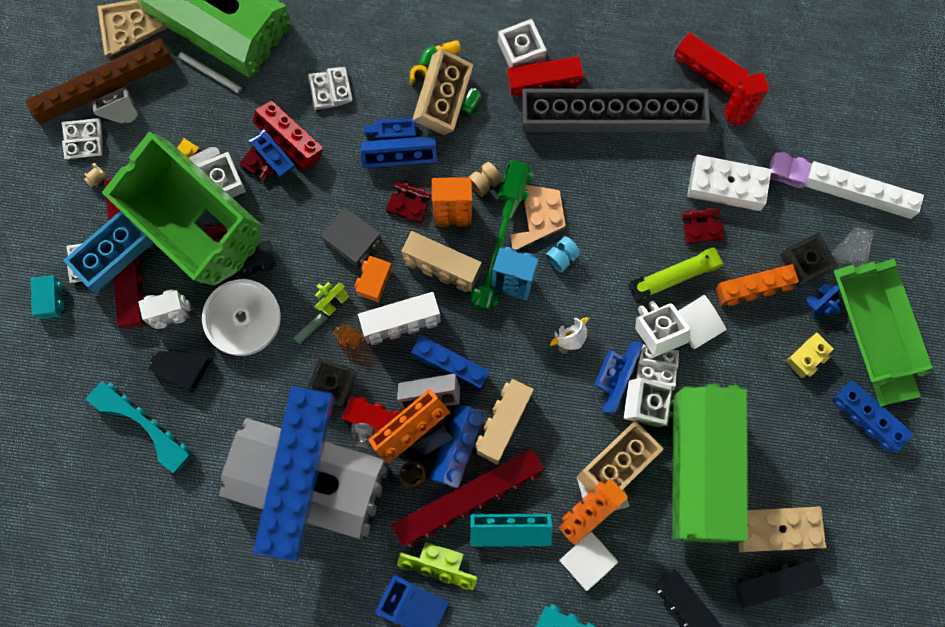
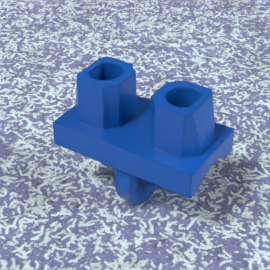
(828, 303)

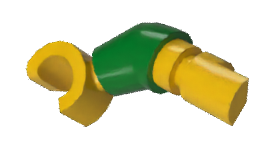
(422, 68)

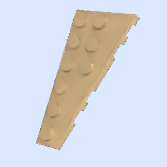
(126, 25)

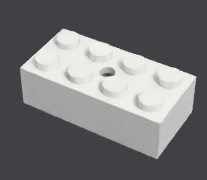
(729, 183)
(400, 318)

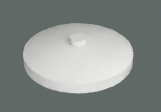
(241, 317)

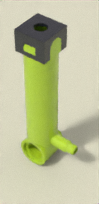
(704, 262)

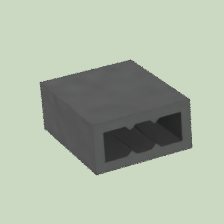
(351, 237)

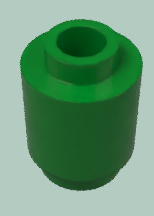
(470, 102)

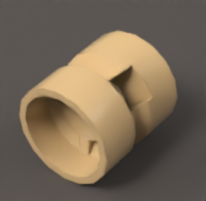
(486, 177)

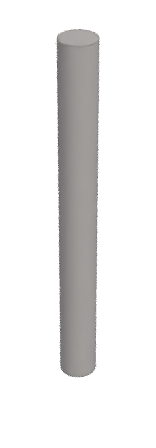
(208, 71)

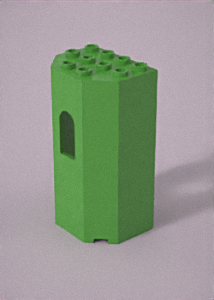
(235, 38)
(166, 199)
(710, 464)

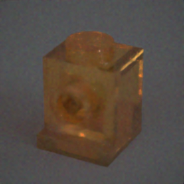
(348, 337)

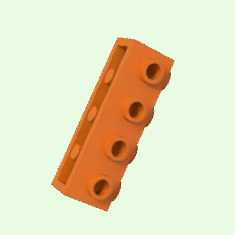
(756, 285)
(409, 426)
(592, 511)

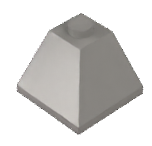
(116, 106)

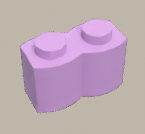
(789, 169)

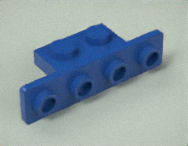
(615, 375)

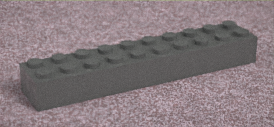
(615, 110)

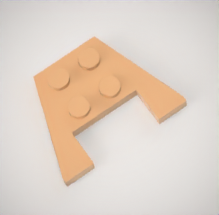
(543, 216)

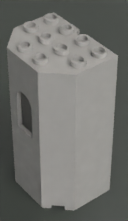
(345, 511)

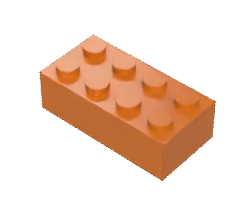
(452, 201)

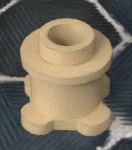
(95, 176)

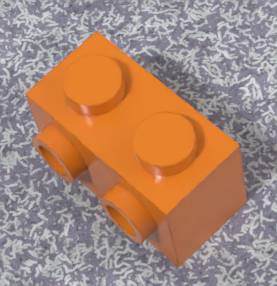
(373, 278)

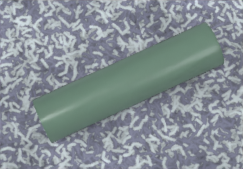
(310, 328)

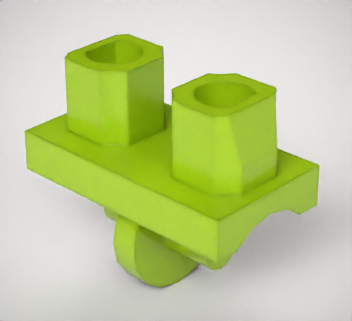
(324, 304)

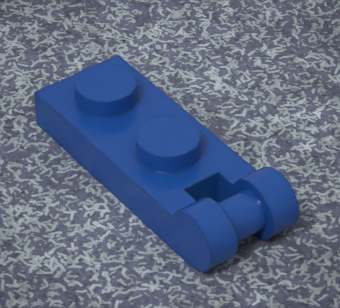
(272, 154)

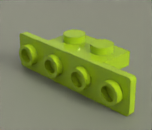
(439, 564)

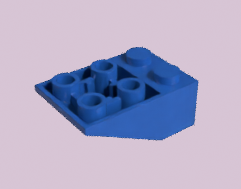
(410, 605)

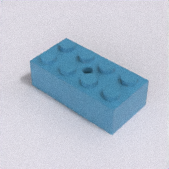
(108, 252)
(514, 273)

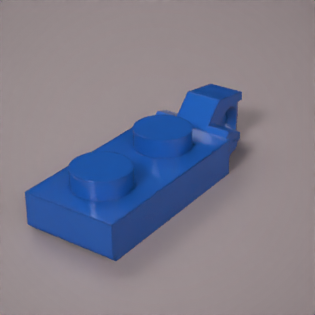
(391, 129)

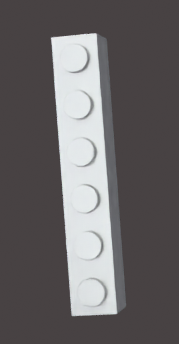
(864, 190)

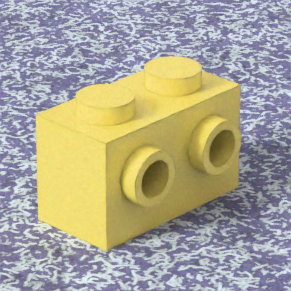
(809, 356)

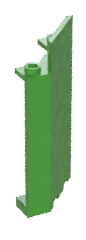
(884, 329)

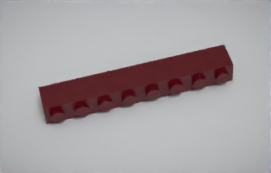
(127, 286)
(464, 499)

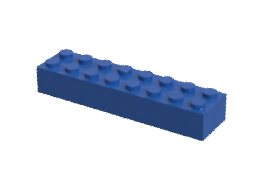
(294, 474)

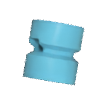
(565, 252)

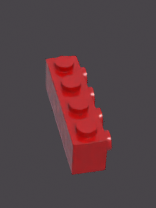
(710, 63)
(545, 75)
(746, 99)
(288, 135)

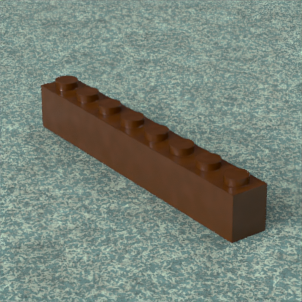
(99, 81)

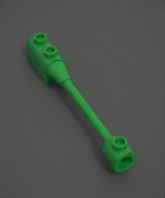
(512, 192)

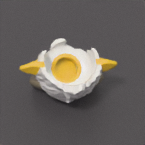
(572, 337)

